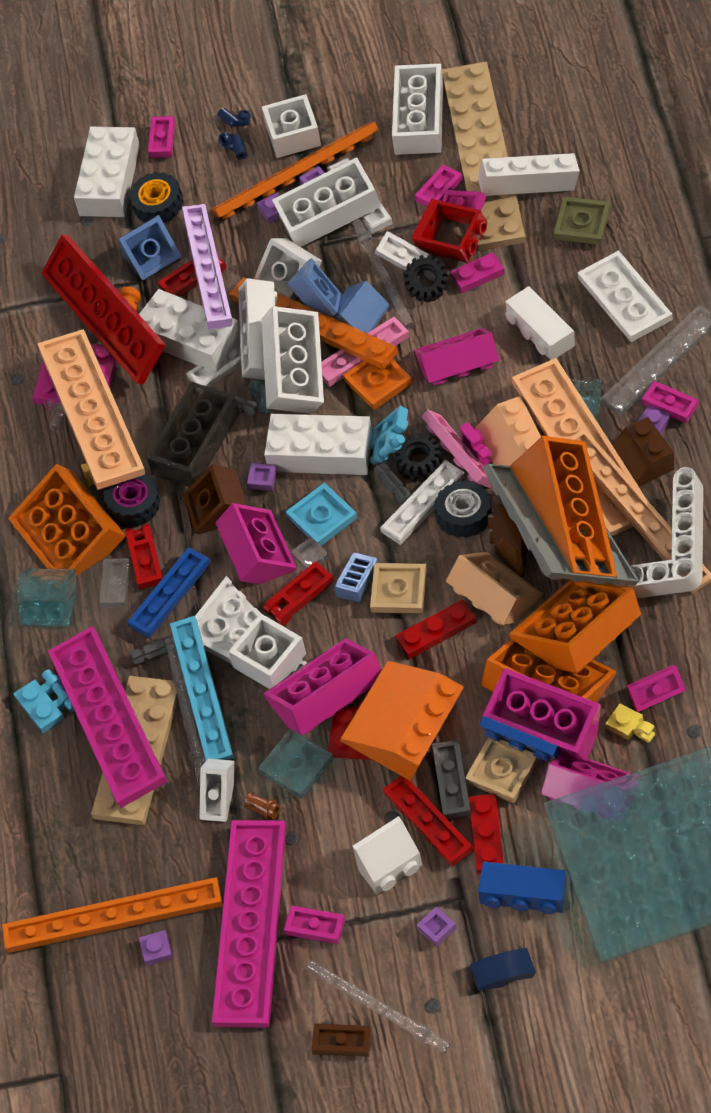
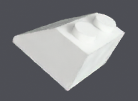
(281, 263)
(387, 856)

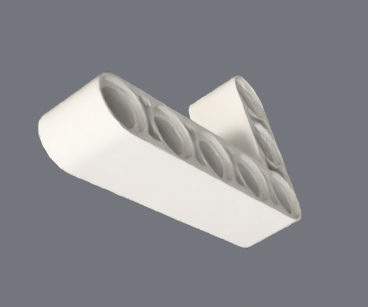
(682, 541)

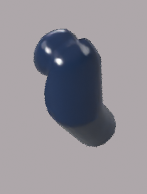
(242, 119)
(234, 143)

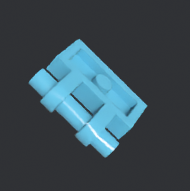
(387, 435)
(39, 706)

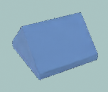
(148, 248)
(315, 289)
(361, 307)

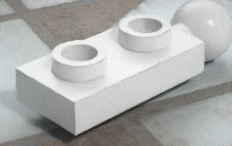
(400, 253)

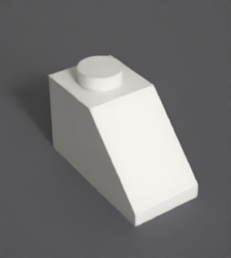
(216, 789)

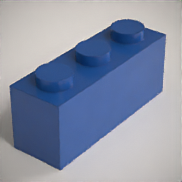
(522, 887)

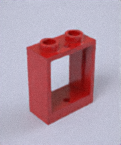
(431, 221)

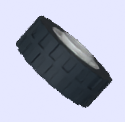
(463, 509)

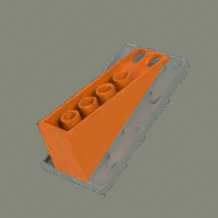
(559, 512)

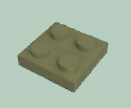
(582, 220)

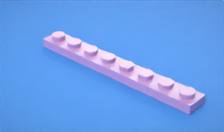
(207, 267)

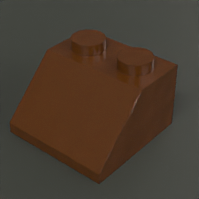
(644, 452)
(212, 496)
(507, 540)

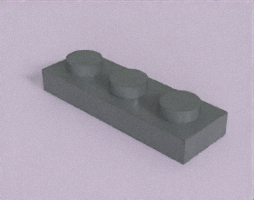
(451, 779)

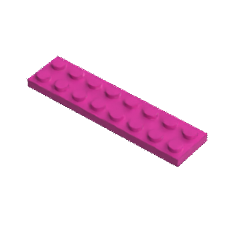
(107, 717)
(249, 924)

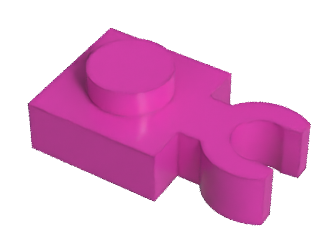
(474, 441)

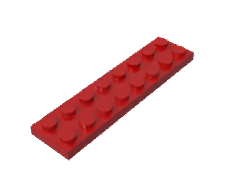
(103, 309)

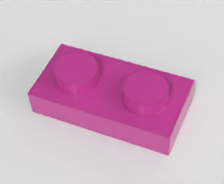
(161, 137)
(435, 187)
(465, 198)
(477, 272)
(671, 401)
(655, 688)
(314, 924)

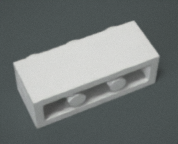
(539, 323)

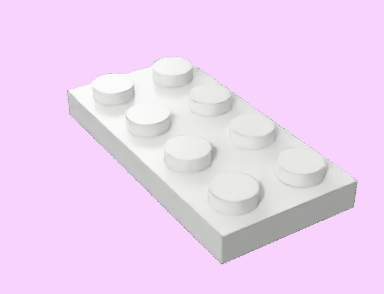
(625, 296)

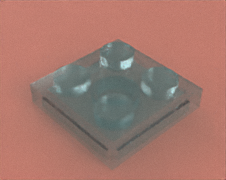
(295, 763)

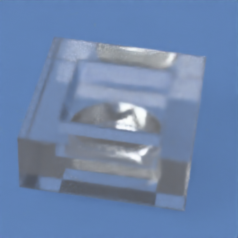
(308, 553)

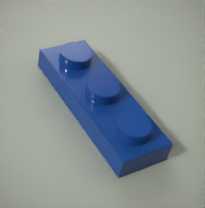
(519, 740)

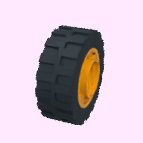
(155, 196)

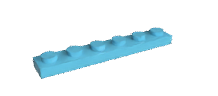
(201, 689)

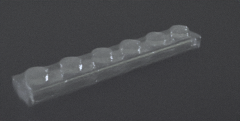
(658, 361)

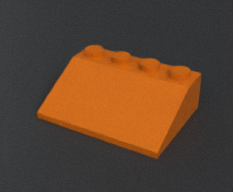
(66, 523)
(577, 623)
(587, 683)
(402, 716)

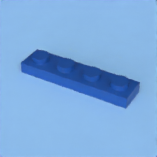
(168, 592)

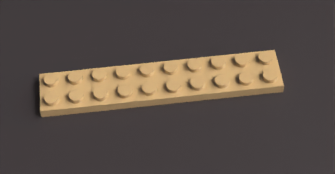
(477, 138)

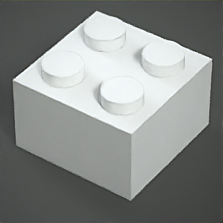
(291, 126)
(267, 652)

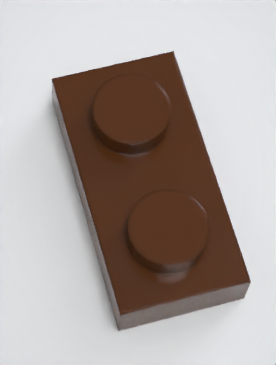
(341, 1040)

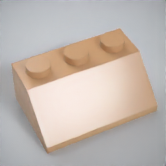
(508, 431)
(493, 587)

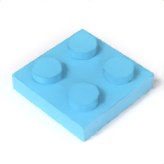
(321, 514)

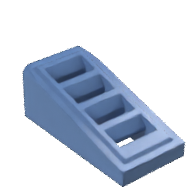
(350, 592)

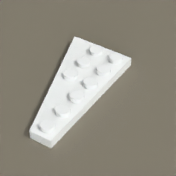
(225, 620)

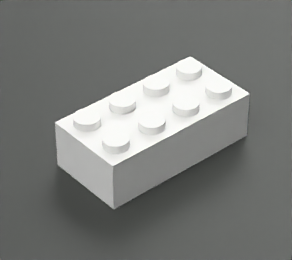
(417, 109)
(107, 171)
(327, 202)
(186, 333)
(292, 360)
(319, 444)

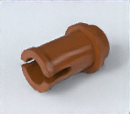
(260, 805)

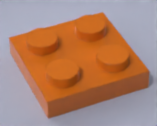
(375, 384)

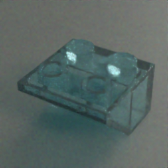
(46, 597)

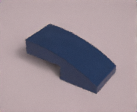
(503, 967)

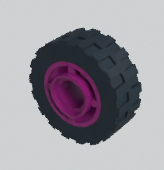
(136, 510)

